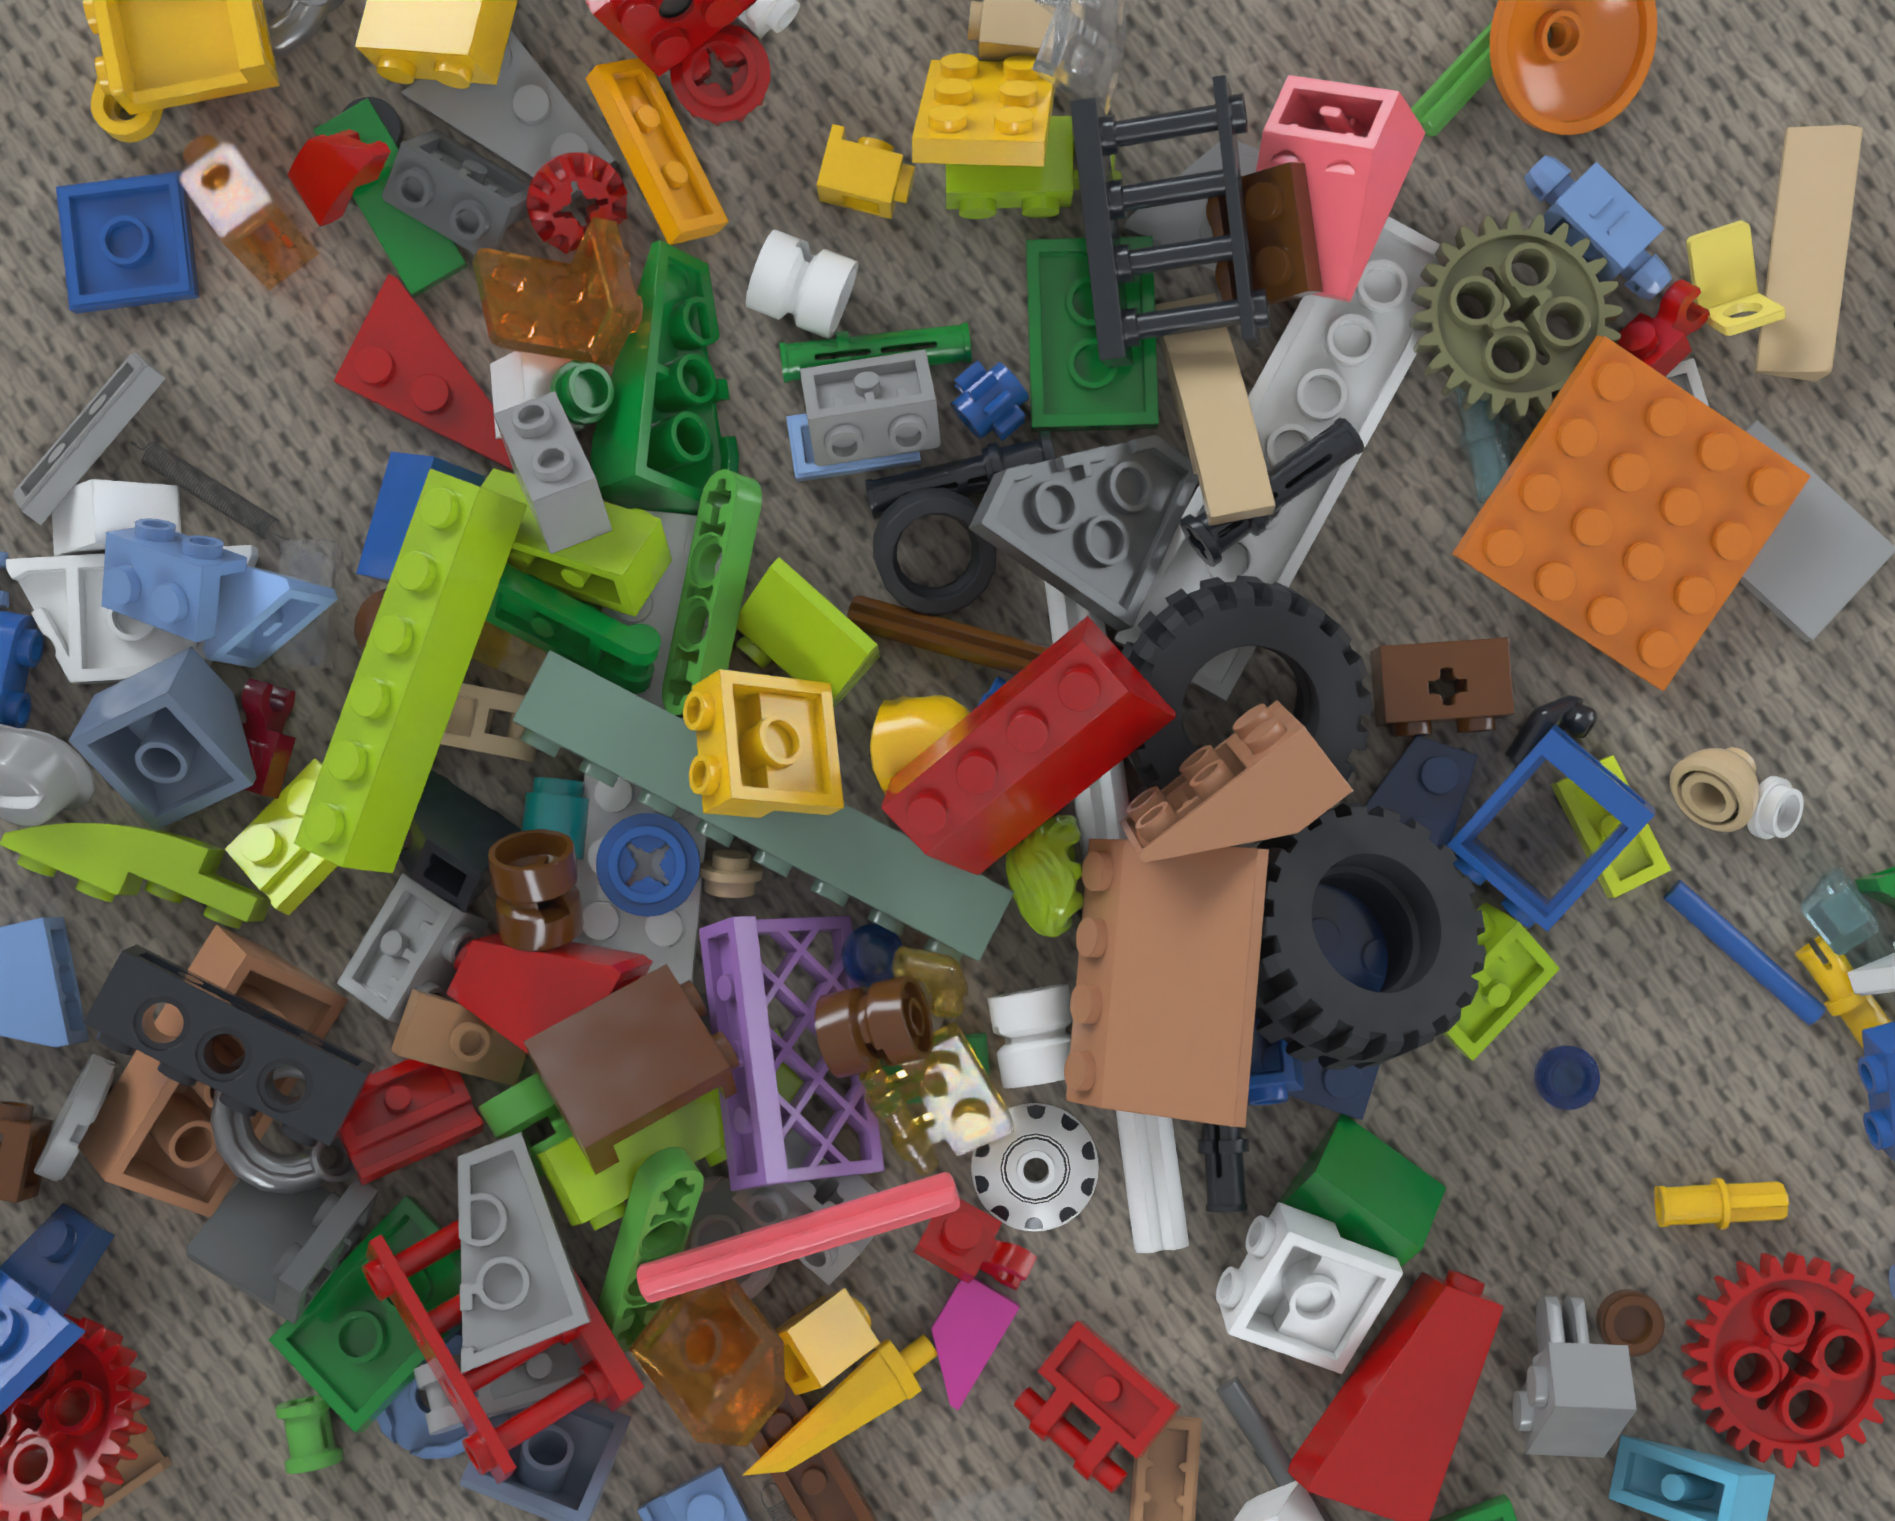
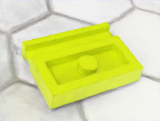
(268, 849)

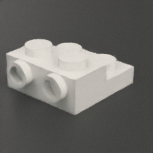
(1305, 1288)

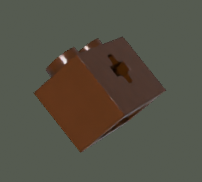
(1475, 667)

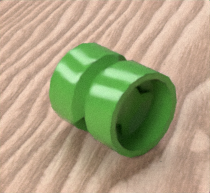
(522, 1107)

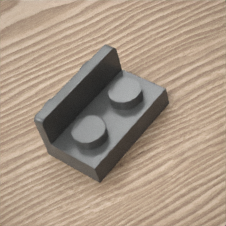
(455, 191)

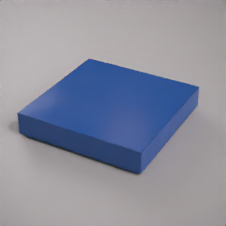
(127, 242)

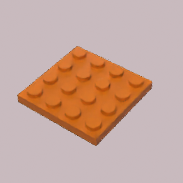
(1630, 513)

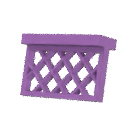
(757, 1115)

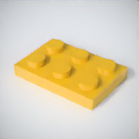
(983, 113)

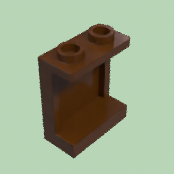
(631, 1062)

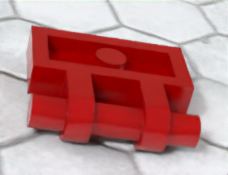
(1109, 1392)

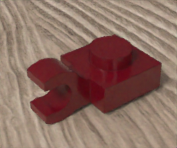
(270, 750)

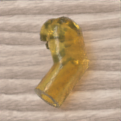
(940, 975)

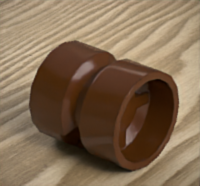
(536, 889)
(863, 1027)

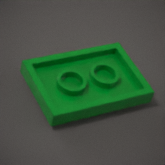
(1065, 374)
(352, 1342)

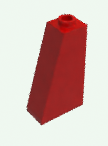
(1404, 1404)

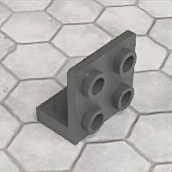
(282, 1243)

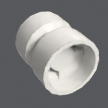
(801, 283)
(1033, 1033)

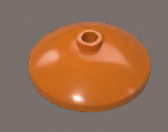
(1586, 71)

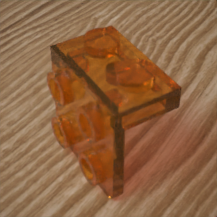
(562, 307)

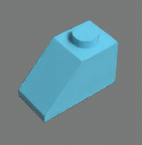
(1688, 1483)

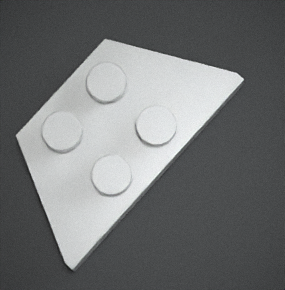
(89, 639)

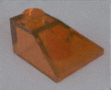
(714, 1363)

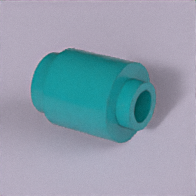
(558, 807)

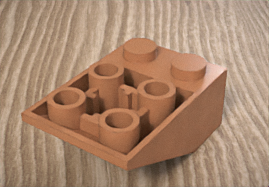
(1248, 789)

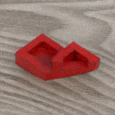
(331, 170)

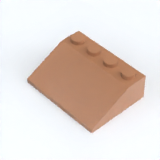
(1167, 982)

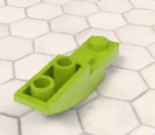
(119, 857)

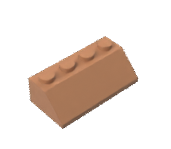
(159, 1131)

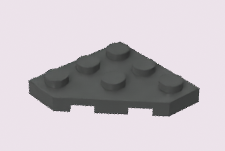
(1092, 521)

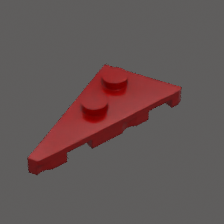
(414, 373)

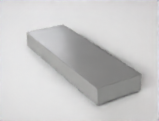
(87, 437)

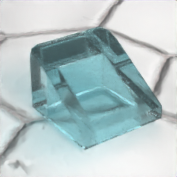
(1840, 912)

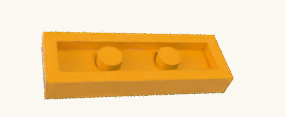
(657, 150)

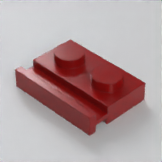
(407, 1117)

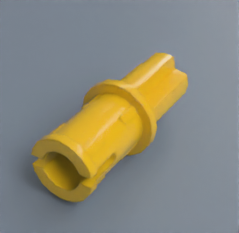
(1720, 1203)

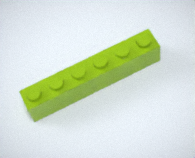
(410, 674)

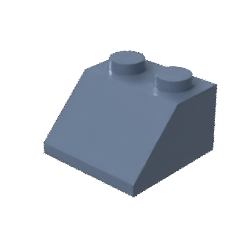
(167, 739)

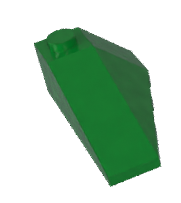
(663, 421)

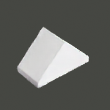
(108, 506)

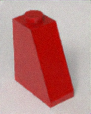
(533, 990)

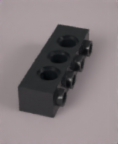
(126, 1024)

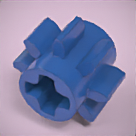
(989, 400)

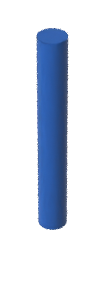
(1744, 952)

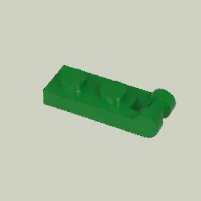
(575, 630)

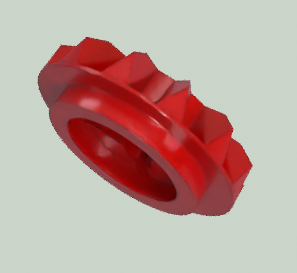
(749, 85)
(552, 189)

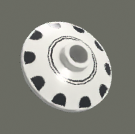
(1071, 1176)

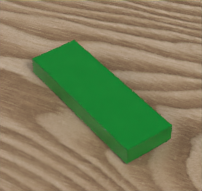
(416, 251)

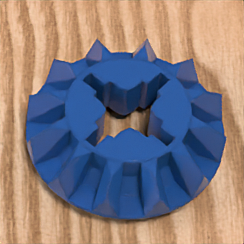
(616, 864)

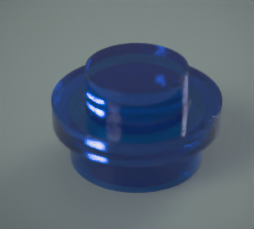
(869, 954)
(1567, 1077)

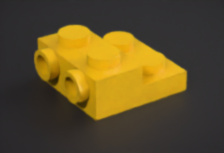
(763, 745)

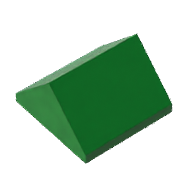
(1367, 1191)

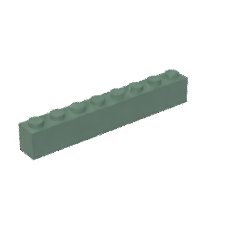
(843, 851)

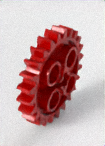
(1837, 1392)
(70, 1429)

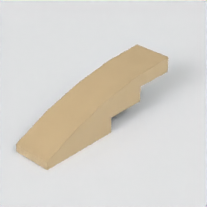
(1217, 421)

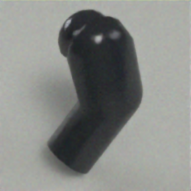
(1565, 712)

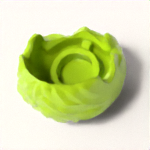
(1045, 875)

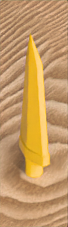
(863, 1395)

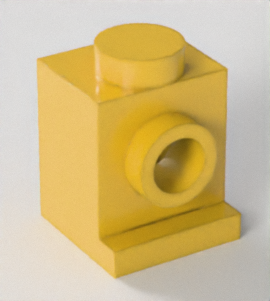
(863, 175)

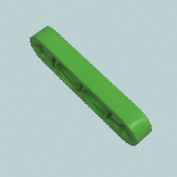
(726, 525)
(647, 1207)

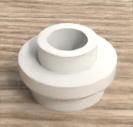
(1777, 809)

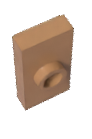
(454, 1038)
(1167, 1474)

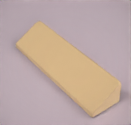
(1809, 250)

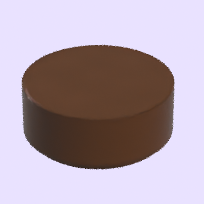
(1630, 1320)

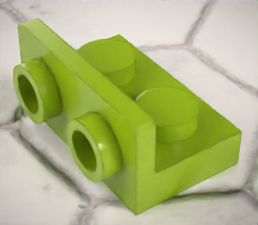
(1511, 977)

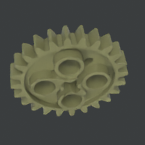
(1465, 345)

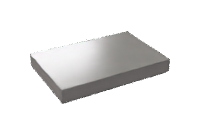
(1815, 553)

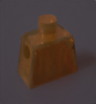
(239, 202)

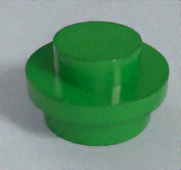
(583, 391)

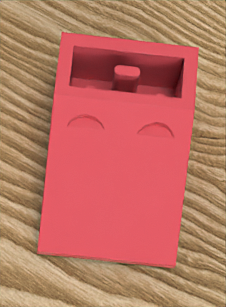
(1355, 160)

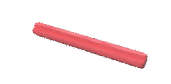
(798, 1237)

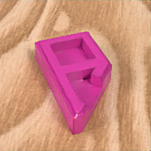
(968, 1334)

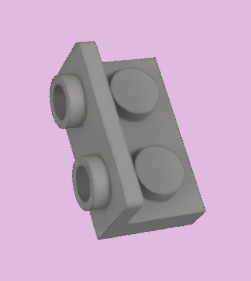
(871, 408)
(409, 949)

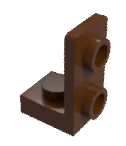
(20, 1150)

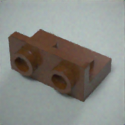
(1278, 234)

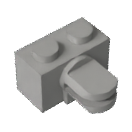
(1575, 1390)

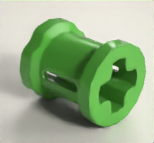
(308, 1434)

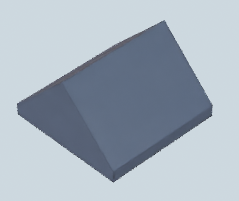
(560, 1467)

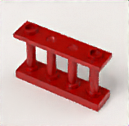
(603, 1376)

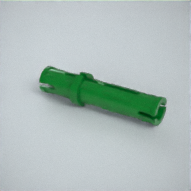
(950, 342)

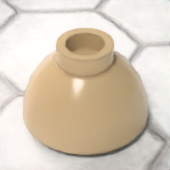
(1716, 788)

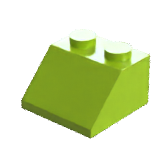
(803, 633)

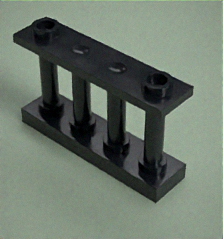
(1109, 199)

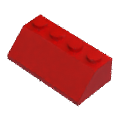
(1026, 751)

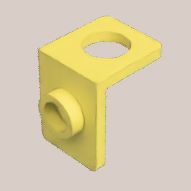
(1726, 274)

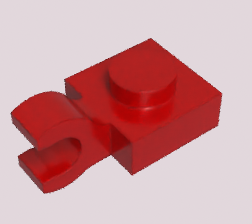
(1663, 339)
(965, 1243)

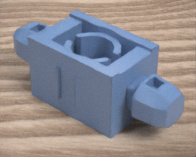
(1607, 216)

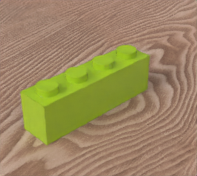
(603, 1196)

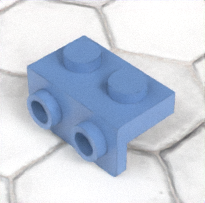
(167, 577)

